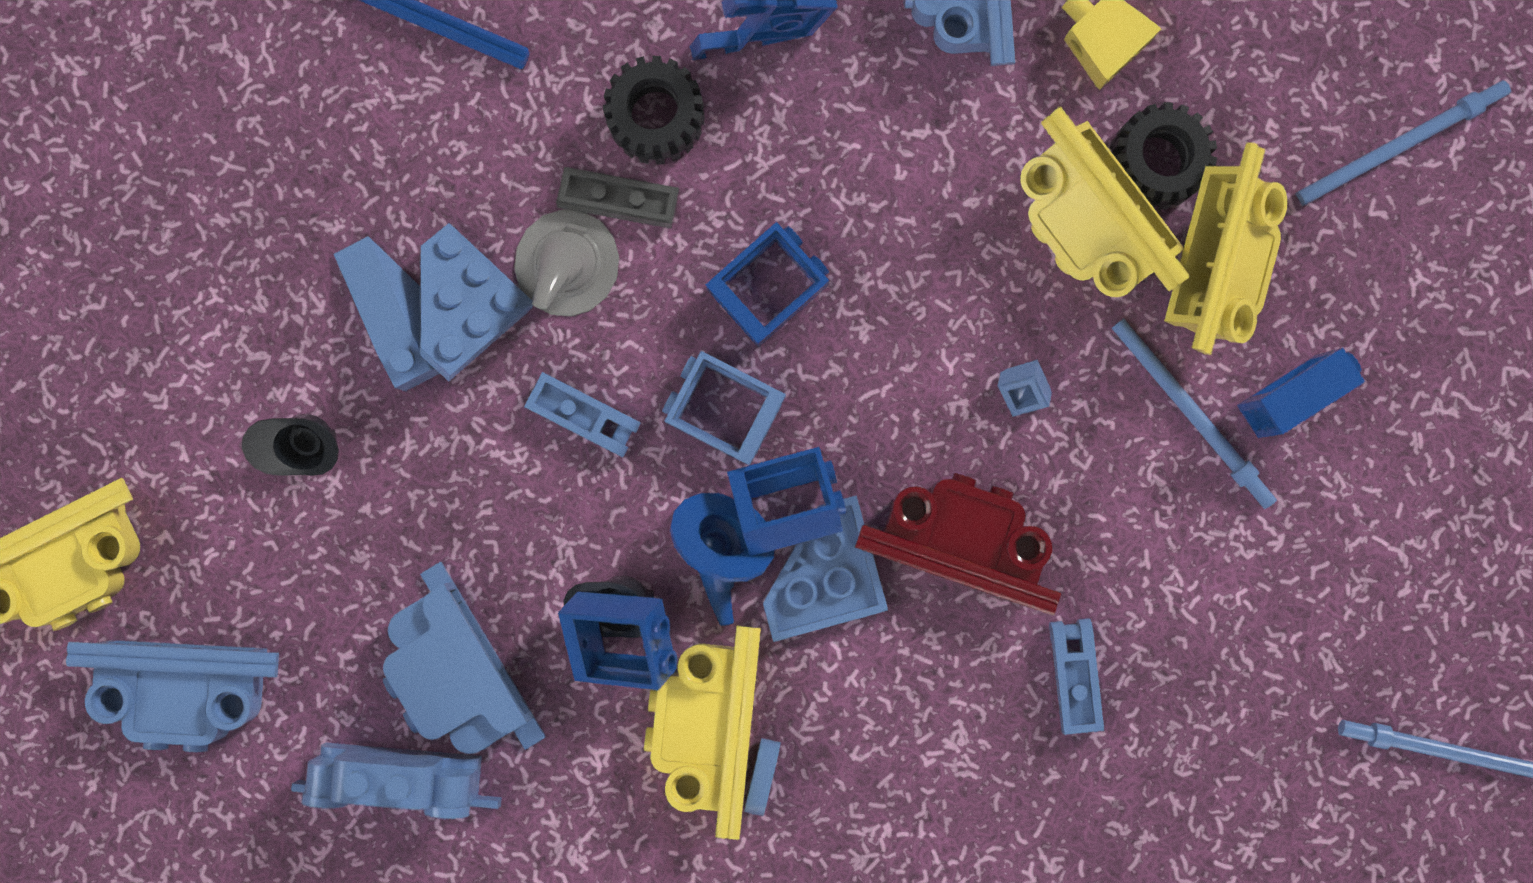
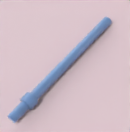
(1466, 108)
(1242, 472)
(1384, 737)

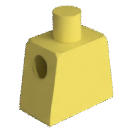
(1107, 36)

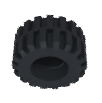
(646, 79)
(1184, 134)

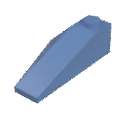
(389, 309)

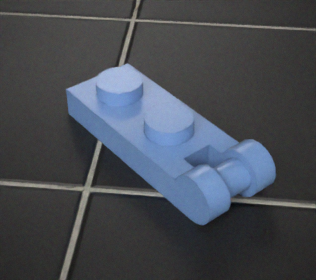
(580, 413)
(1077, 678)

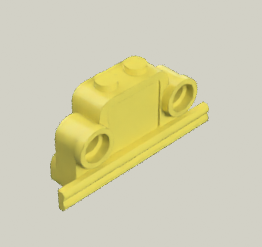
(1096, 213)
(1229, 253)
(68, 560)
(706, 728)

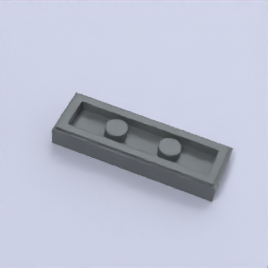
(617, 197)

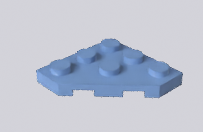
(462, 302)
(825, 582)

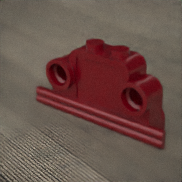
(968, 540)

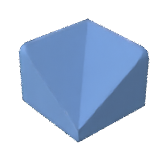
(1025, 388)

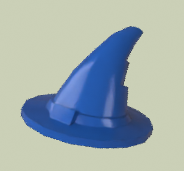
(712, 542)

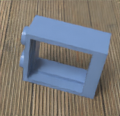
(692, 374)

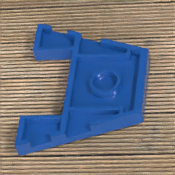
(766, 22)

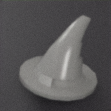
(566, 263)

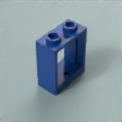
(790, 244)
(1302, 392)
(777, 476)
(586, 648)

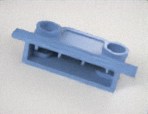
(969, 26)
(452, 673)
(173, 690)
(394, 778)

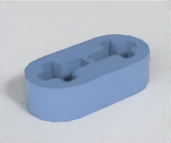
(762, 777)

